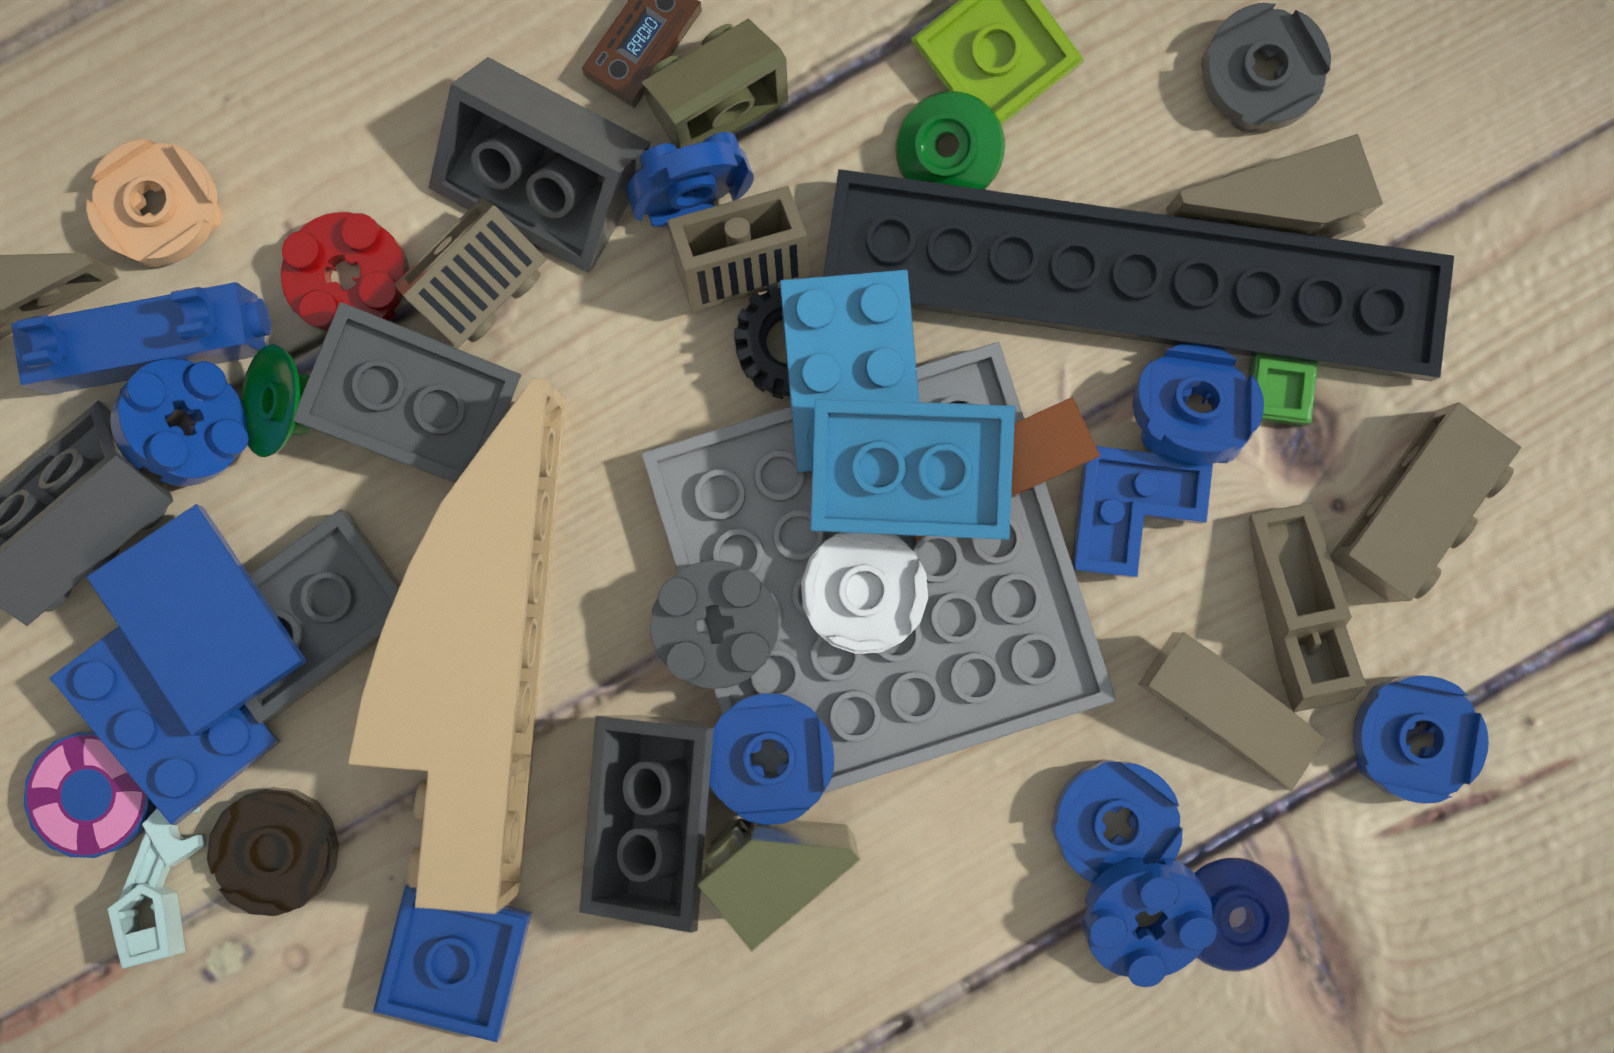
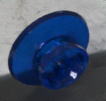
(1249, 885)

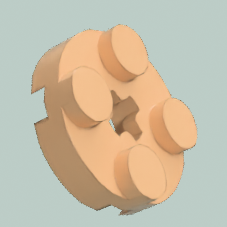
(118, 197)

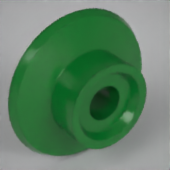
(955, 114)
(271, 400)

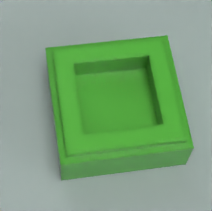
(1285, 388)

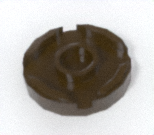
(273, 851)

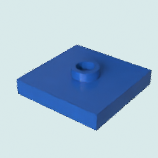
(452, 967)

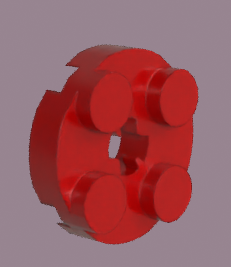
(324, 243)

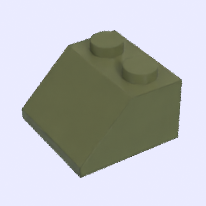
(718, 86)

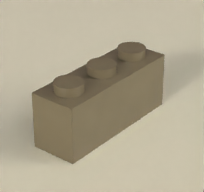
(1426, 504)

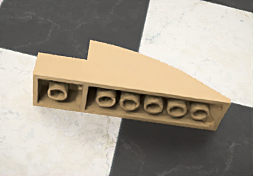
(464, 661)

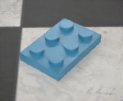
(846, 343)
(912, 468)

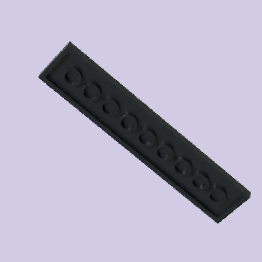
(1146, 275)

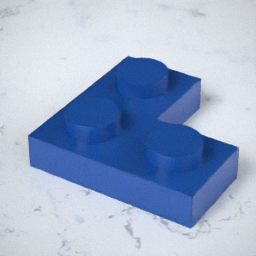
(1117, 496)

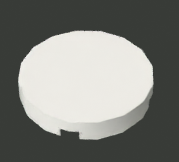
(864, 591)

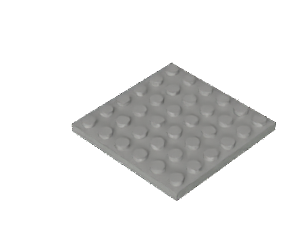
(1002, 618)

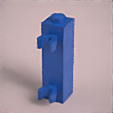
(119, 339)

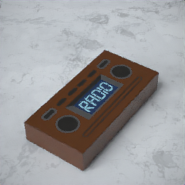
(637, 42)

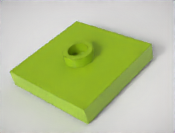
(998, 52)

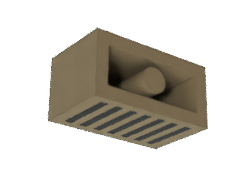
(739, 248)
(472, 273)

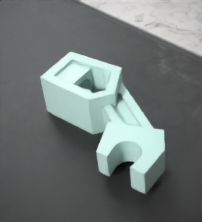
(158, 852)

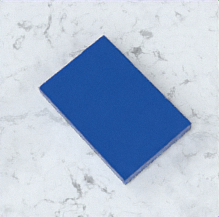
(196, 619)

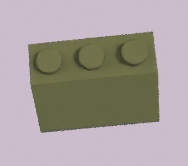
(771, 872)

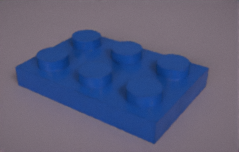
(146, 735)

